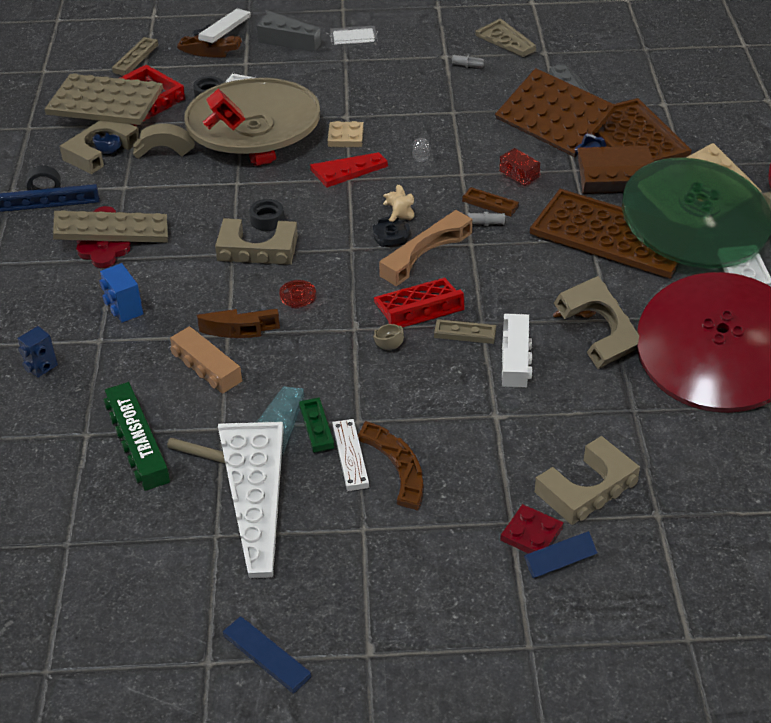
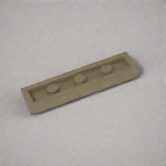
(135, 56)

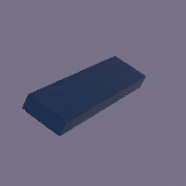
(267, 654)

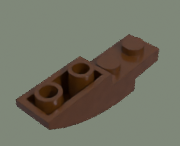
(201, 48)
(235, 325)

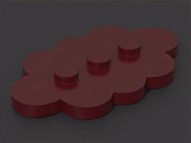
(102, 253)

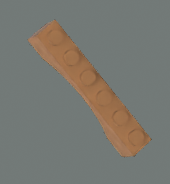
(450, 229)

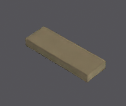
(465, 331)

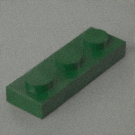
(316, 425)

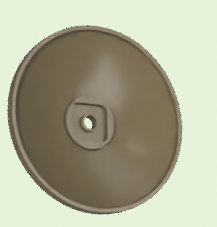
(274, 113)

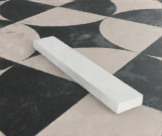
(224, 25)

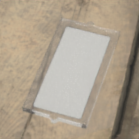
(353, 34)

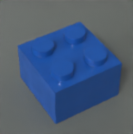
(121, 292)

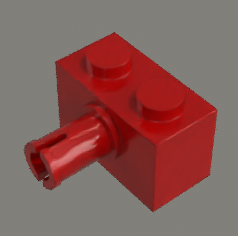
(223, 110)

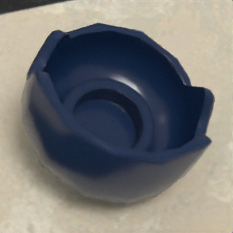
(107, 144)

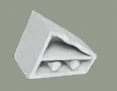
(516, 351)

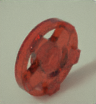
(297, 295)

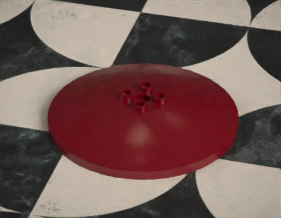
(696, 361)

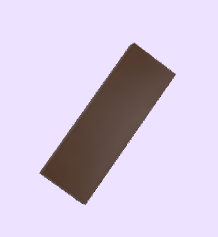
(490, 201)

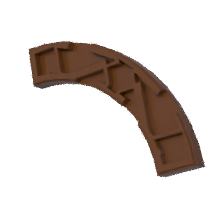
(403, 460)

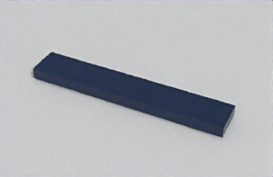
(49, 197)

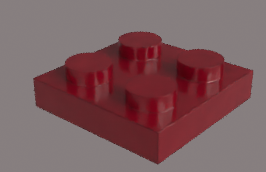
(531, 530)

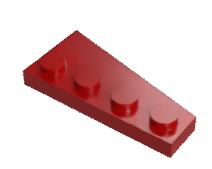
(345, 169)

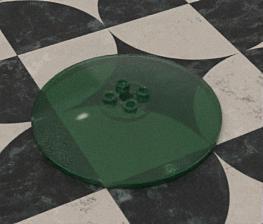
(710, 233)

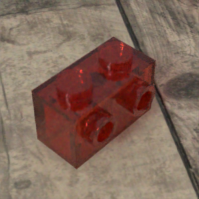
(519, 166)

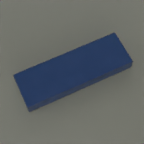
(560, 554)

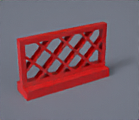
(427, 308)

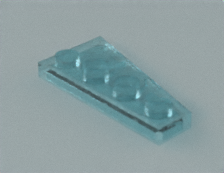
(284, 409)

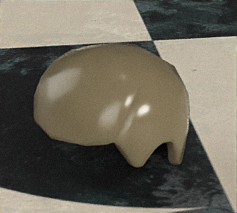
(389, 336)

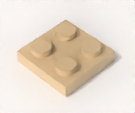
(345, 134)

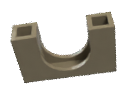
(79, 149)
(274, 251)
(596, 297)
(577, 501)

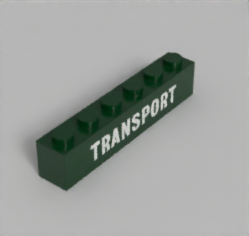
(136, 436)

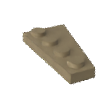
(506, 37)

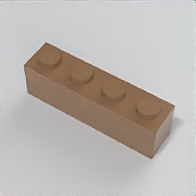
(206, 359)

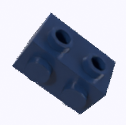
(37, 351)

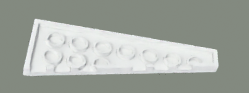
(254, 471)

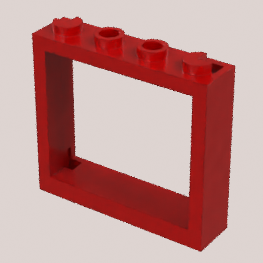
(173, 92)

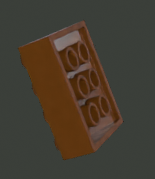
(610, 167)

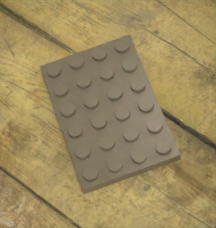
(104, 99)

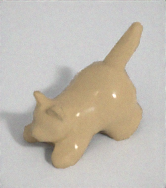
(401, 204)

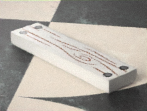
(350, 455)

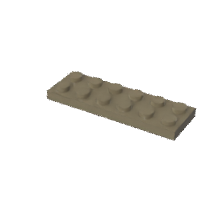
(110, 226)

